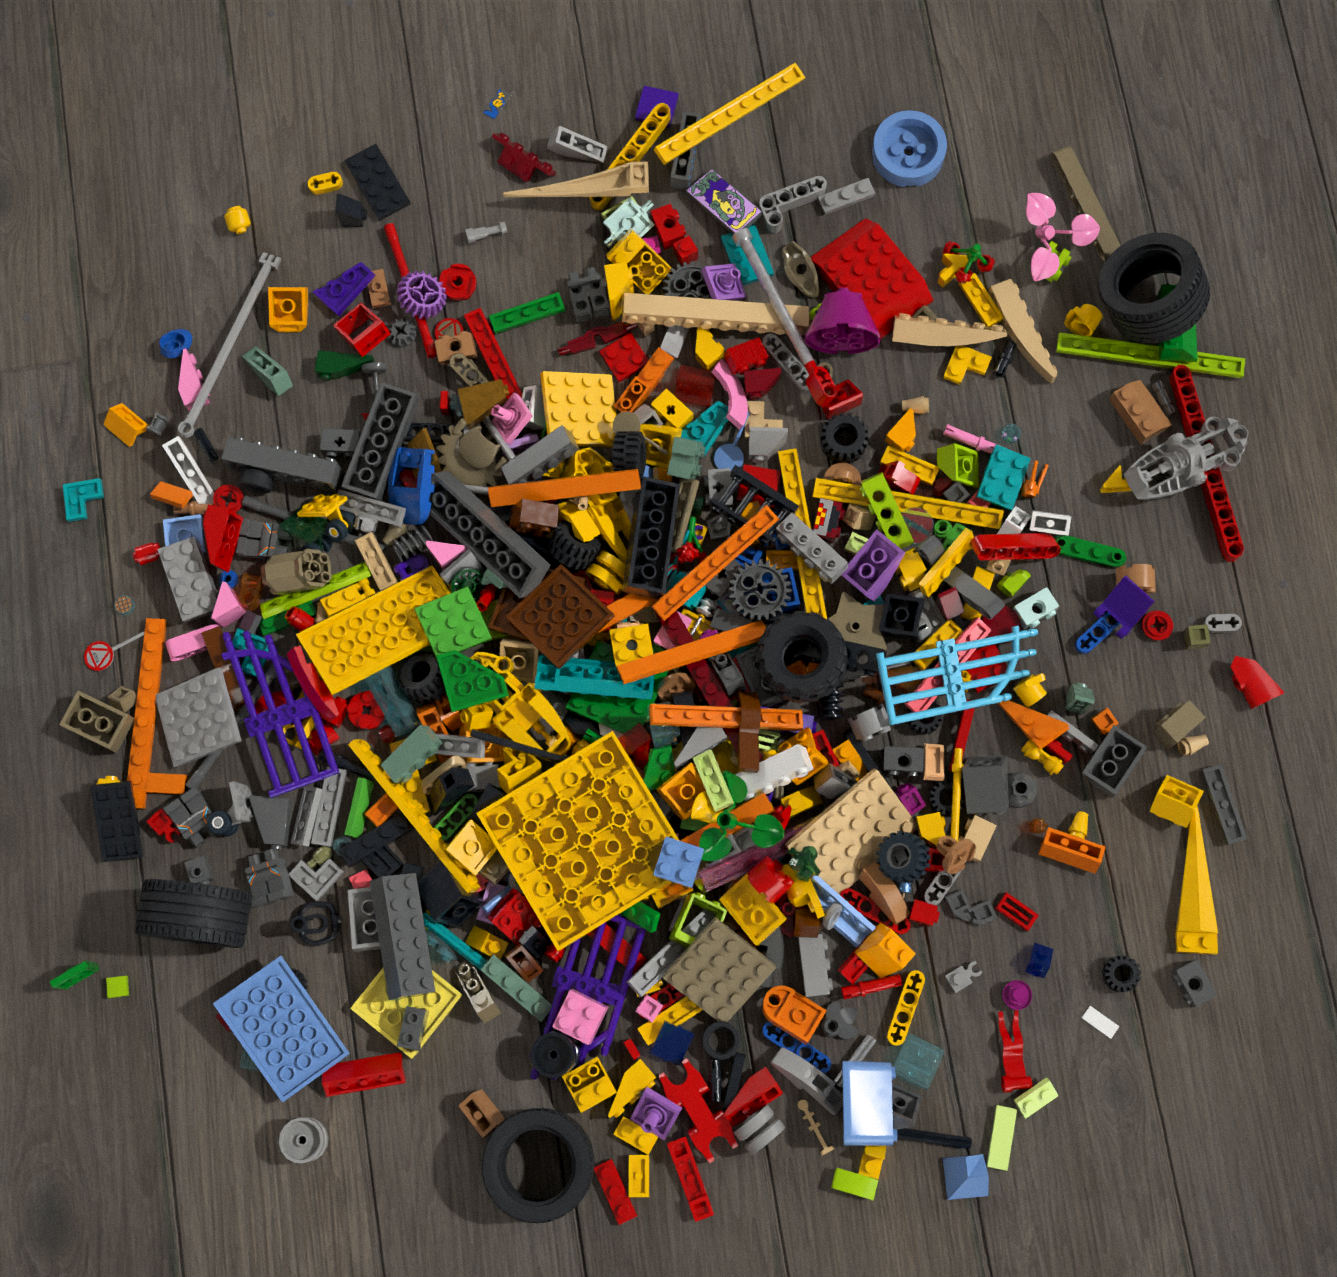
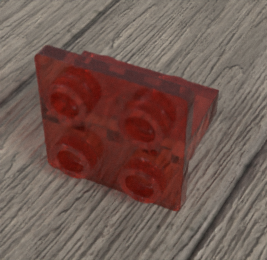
(694, 385)

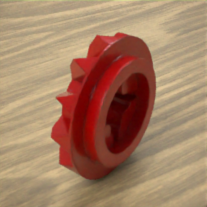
(224, 491)
(1162, 618)

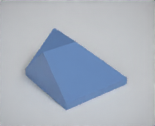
(965, 1176)

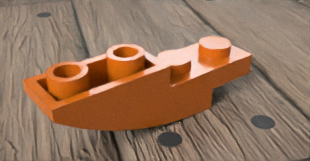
(645, 382)

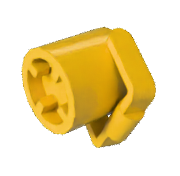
(1083, 320)
(1030, 689)

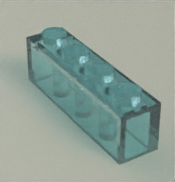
(393, 702)

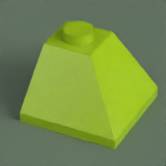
(959, 464)

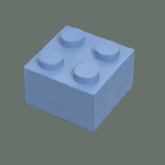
(678, 862)

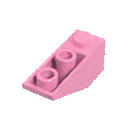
(190, 380)

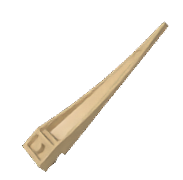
(613, 182)

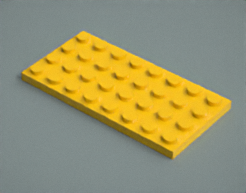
(372, 631)

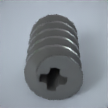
(412, 543)

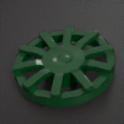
(467, 581)

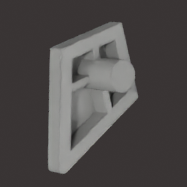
(719, 527)

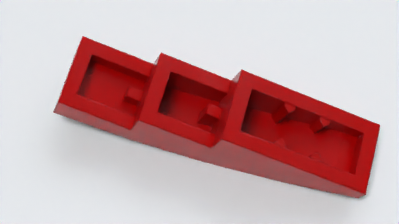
(312, 685)

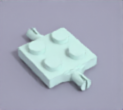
(628, 216)

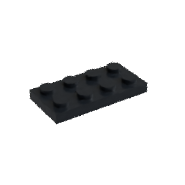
(377, 182)
(117, 821)

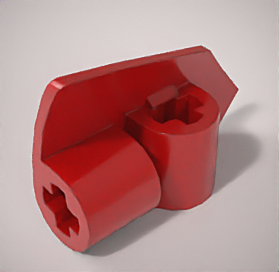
(1253, 682)

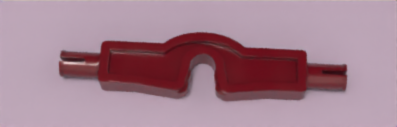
(587, 341)

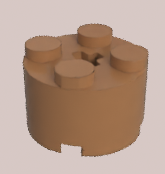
(1141, 574)

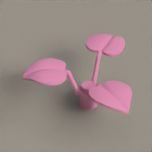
(1038, 210)

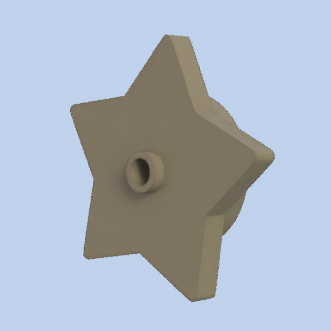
(864, 616)

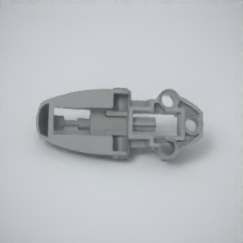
(1187, 459)

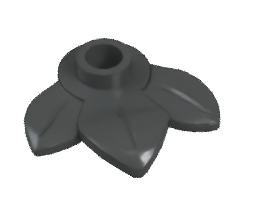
(842, 1019)

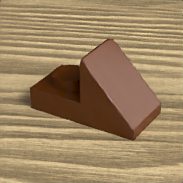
(524, 963)

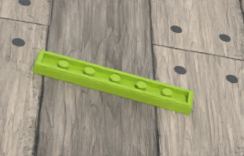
(337, 581)

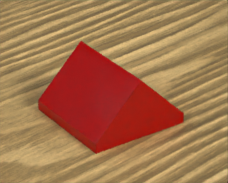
(846, 399)

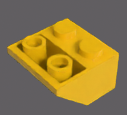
(589, 1084)

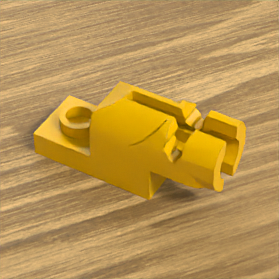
(803, 893)

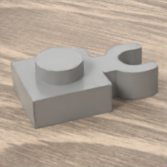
(960, 977)

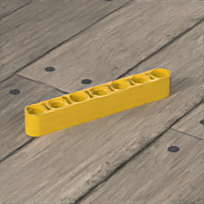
(635, 149)

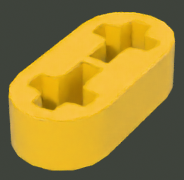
(325, 183)

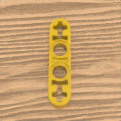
(909, 1009)

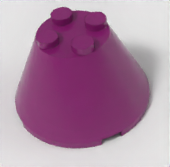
(842, 325)

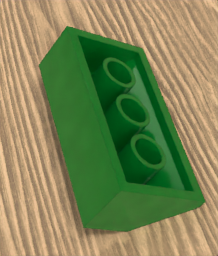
(1182, 347)

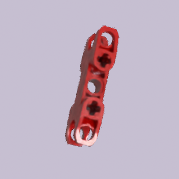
(706, 1125)

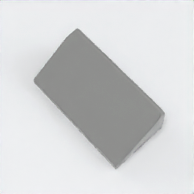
(674, 340)

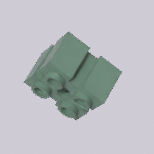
(686, 458)

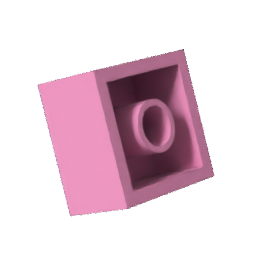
(580, 1016)

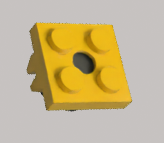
(630, 643)

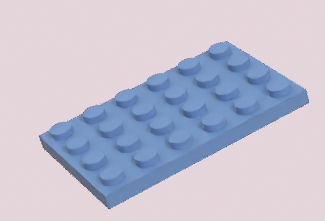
(281, 1028)

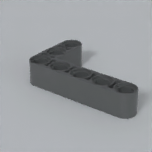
(968, 589)

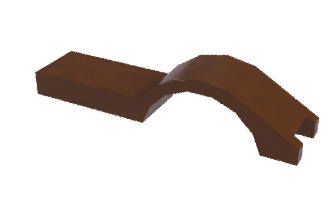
(216, 646)
(748, 732)

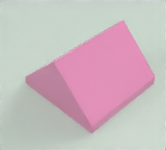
(445, 553)
(227, 606)

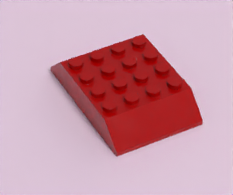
(874, 266)

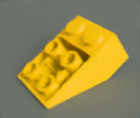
(646, 264)

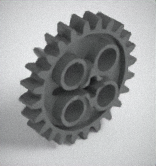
(682, 277)
(755, 574)

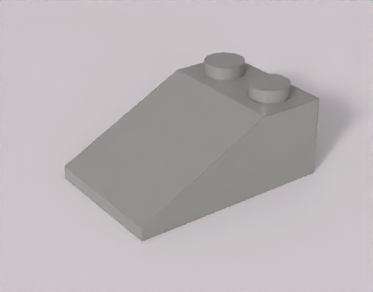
(362, 920)

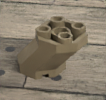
(296, 571)

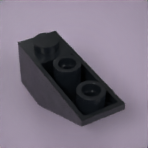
(449, 788)

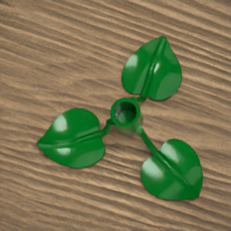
(766, 830)

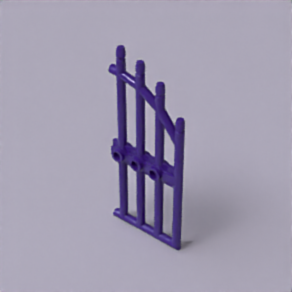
(279, 716)
(595, 988)

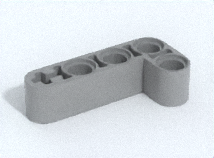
(811, 187)

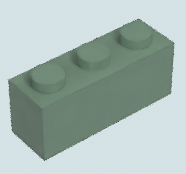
(411, 754)

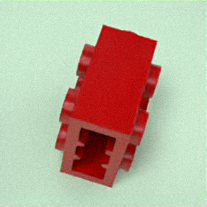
(514, 916)

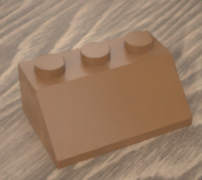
(1139, 411)

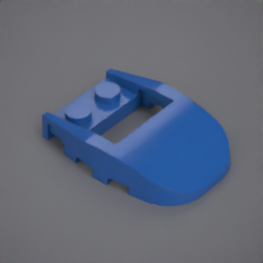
(413, 499)

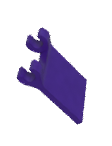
(1126, 604)

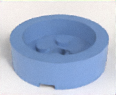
(909, 131)

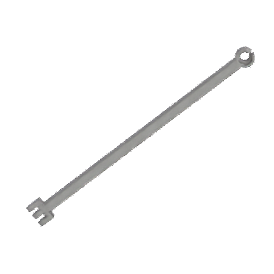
(267, 265)

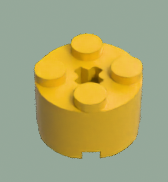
(911, 570)

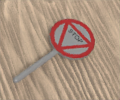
(100, 654)

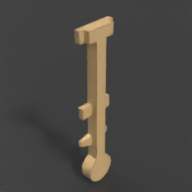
(803, 1105)

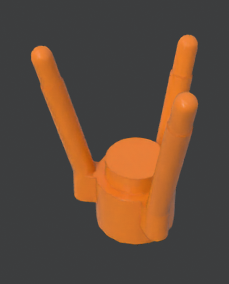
(1029, 488)

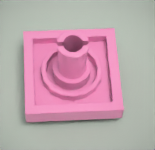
(511, 418)

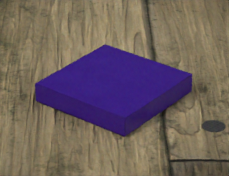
(651, 97)

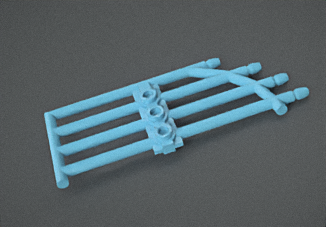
(951, 675)

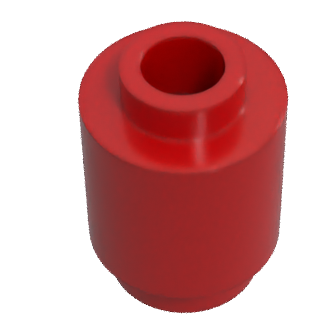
(146, 553)
(299, 618)

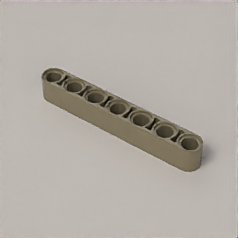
(1085, 199)

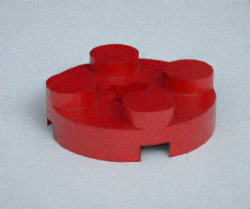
(468, 280)
(356, 707)

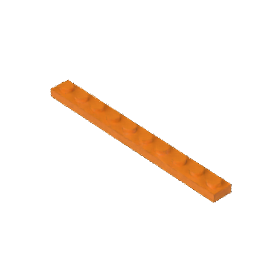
(146, 708)

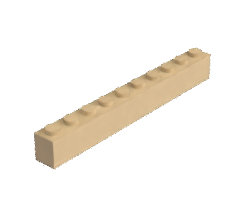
(709, 313)

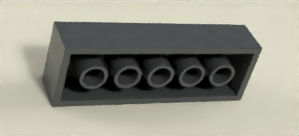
(382, 434)
(284, 465)
(402, 936)

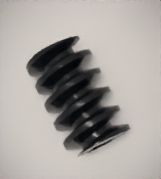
(830, 705)

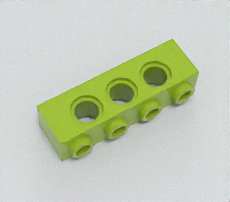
(879, 483)

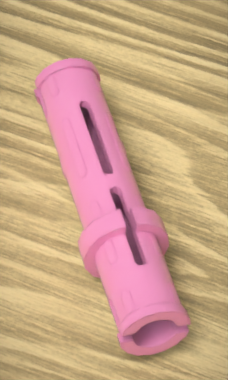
(969, 439)

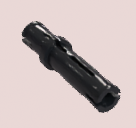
(349, 765)

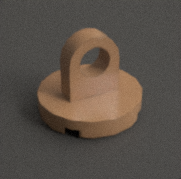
(843, 473)
(675, 683)
(956, 854)

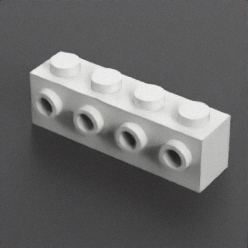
(777, 771)

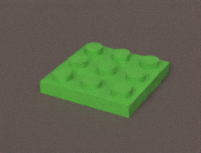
(453, 622)

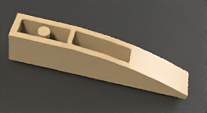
(1021, 328)
(942, 333)

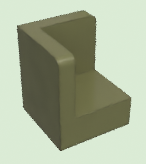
(1196, 637)

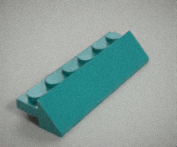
(590, 677)

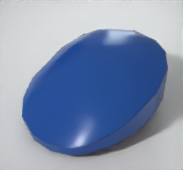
(174, 342)

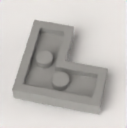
(317, 882)

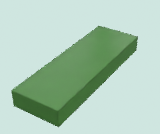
(358, 807)

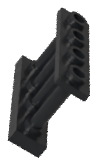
(755, 487)

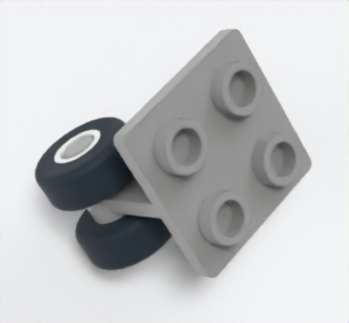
(241, 811)

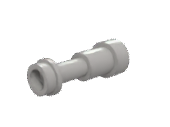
(483, 232)

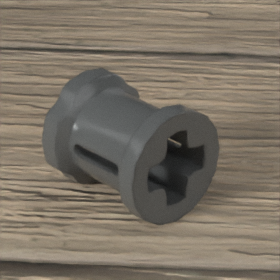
(157, 424)

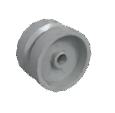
(758, 1128)
(291, 1140)

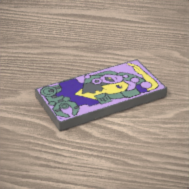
(723, 202)

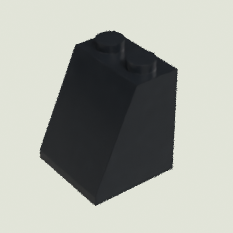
(446, 897)

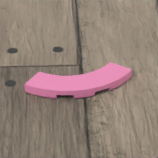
(738, 403)

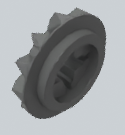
(401, 339)

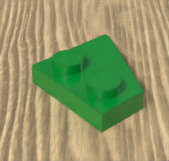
(659, 767)

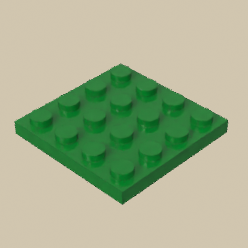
(612, 711)

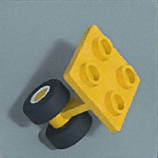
(328, 506)

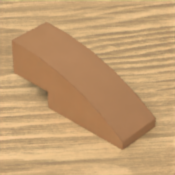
(884, 893)

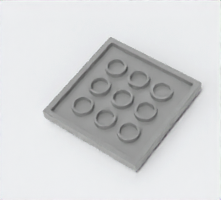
(197, 718)

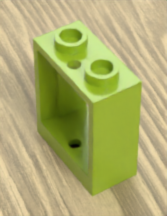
(699, 900)

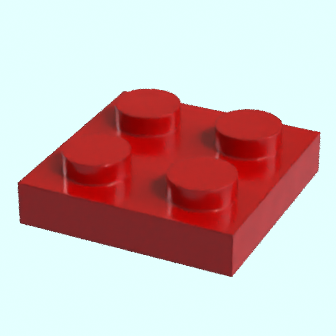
(624, 357)
(986, 671)

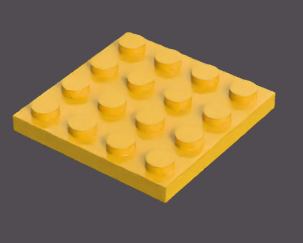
(581, 405)

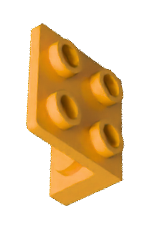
(806, 740)

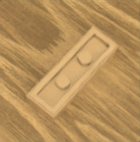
(376, 561)

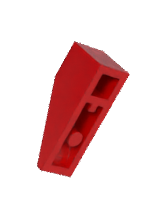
(754, 1095)

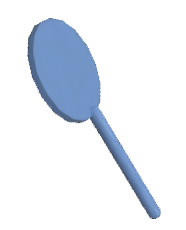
(729, 454)

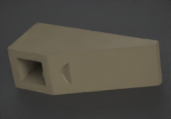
(477, 991)

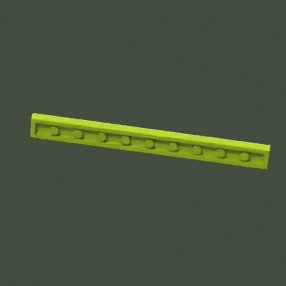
(1146, 355)

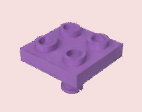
(724, 282)
(655, 1113)

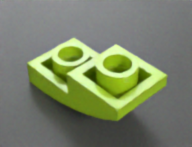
(854, 1183)

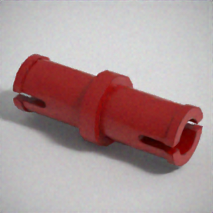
(486, 596)

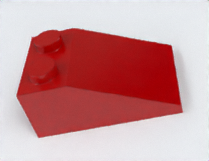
(221, 534)

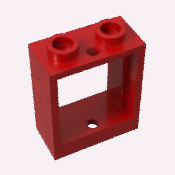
(369, 337)

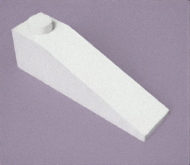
(189, 470)

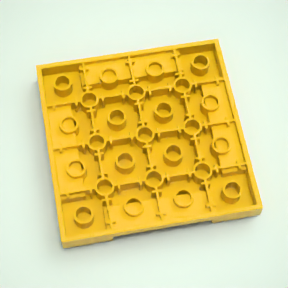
(581, 839)

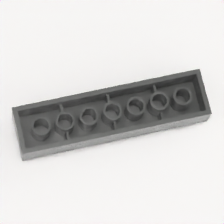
(486, 535)

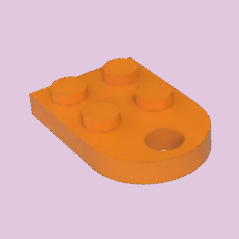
(793, 1014)

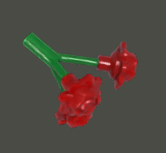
(688, 552)

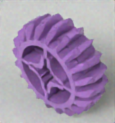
(413, 299)

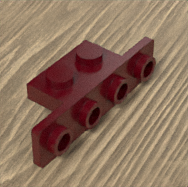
(518, 160)

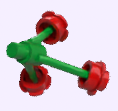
(984, 262)

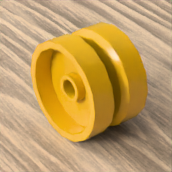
(608, 572)

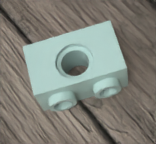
(1043, 600)

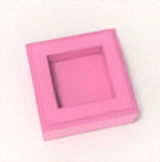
(649, 1008)

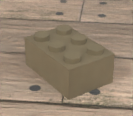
(97, 721)

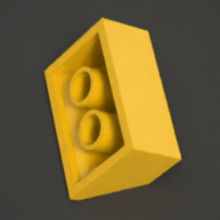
(618, 281)

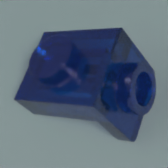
(1039, 960)

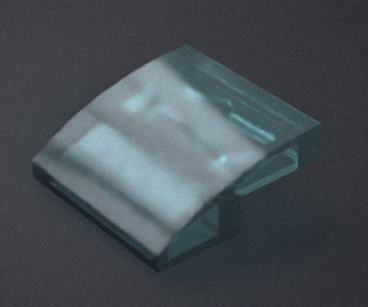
(918, 1061)

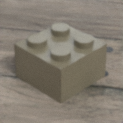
(1175, 727)

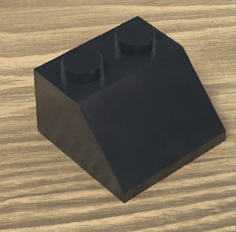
(901, 616)

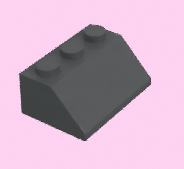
(1113, 761)

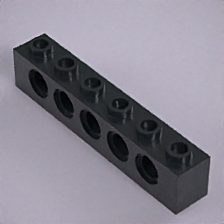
(855, 652)

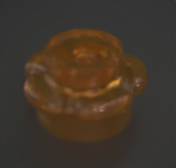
(1038, 826)

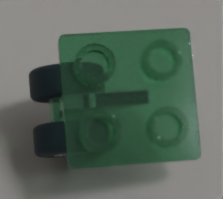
(308, 530)

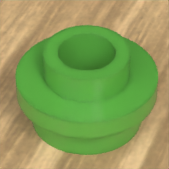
(942, 524)

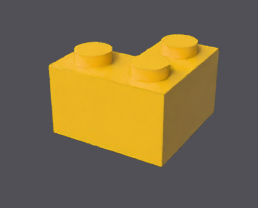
(518, 769)

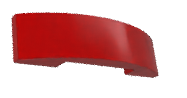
(690, 1179)

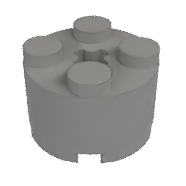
(869, 723)

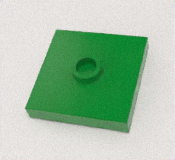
(74, 975)

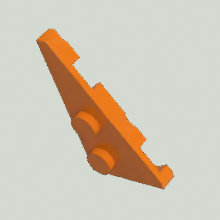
(1035, 725)

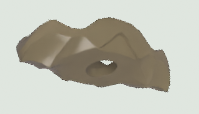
(794, 257)

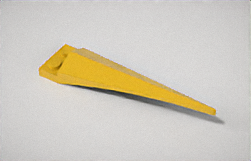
(1196, 919)

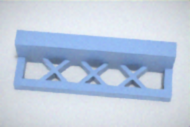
(850, 923)

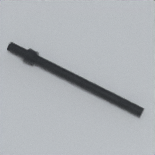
(518, 746)

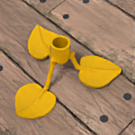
(702, 807)

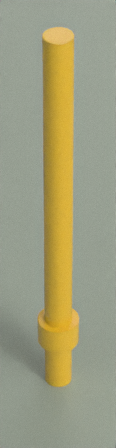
(957, 769)

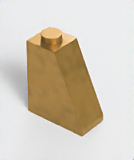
(480, 399)

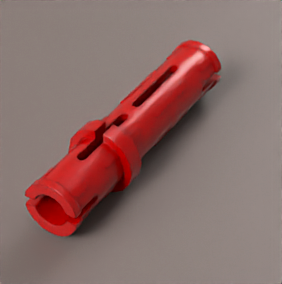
(868, 987)

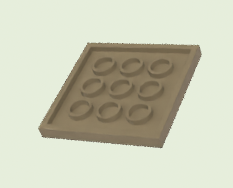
(719, 971)

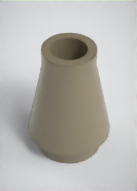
(394, 532)

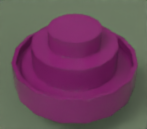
(1017, 995)

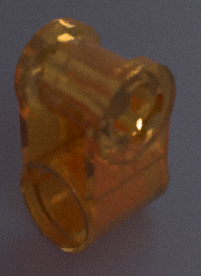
(251, 587)

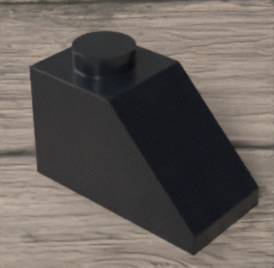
(350, 211)

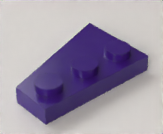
(343, 290)

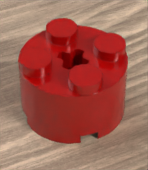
(770, 879)

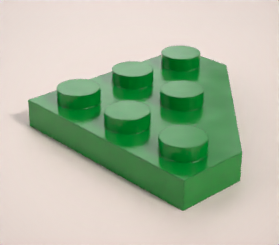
(469, 682)

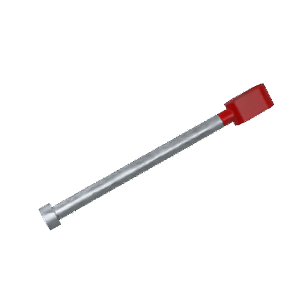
(819, 381)

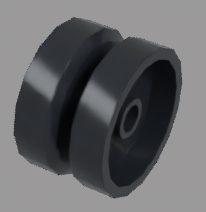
(543, 1054)

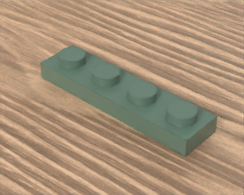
(517, 988)

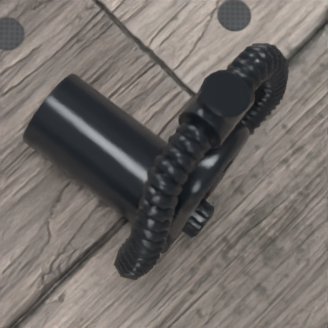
(300, 924)

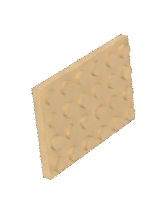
(852, 829)

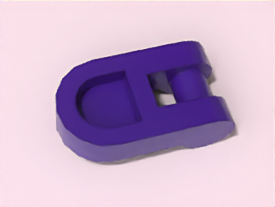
(416, 563)

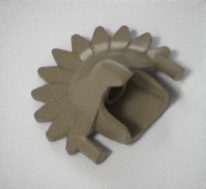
(471, 456)

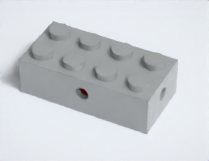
(189, 579)

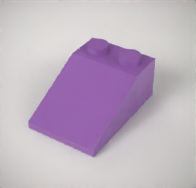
(874, 565)

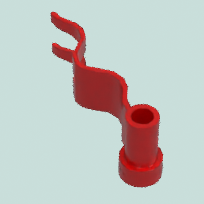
(1013, 1057)

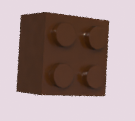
(533, 517)

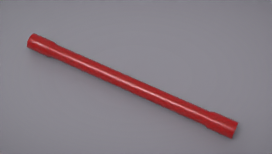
(393, 239)

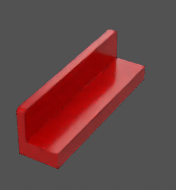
(364, 1074)

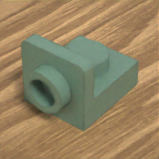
(491, 578)

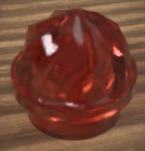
(387, 734)

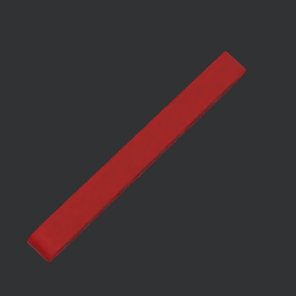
(1209, 489)

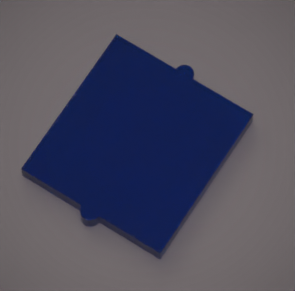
(672, 1043)

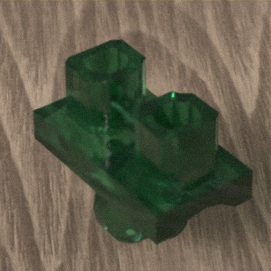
(804, 862)

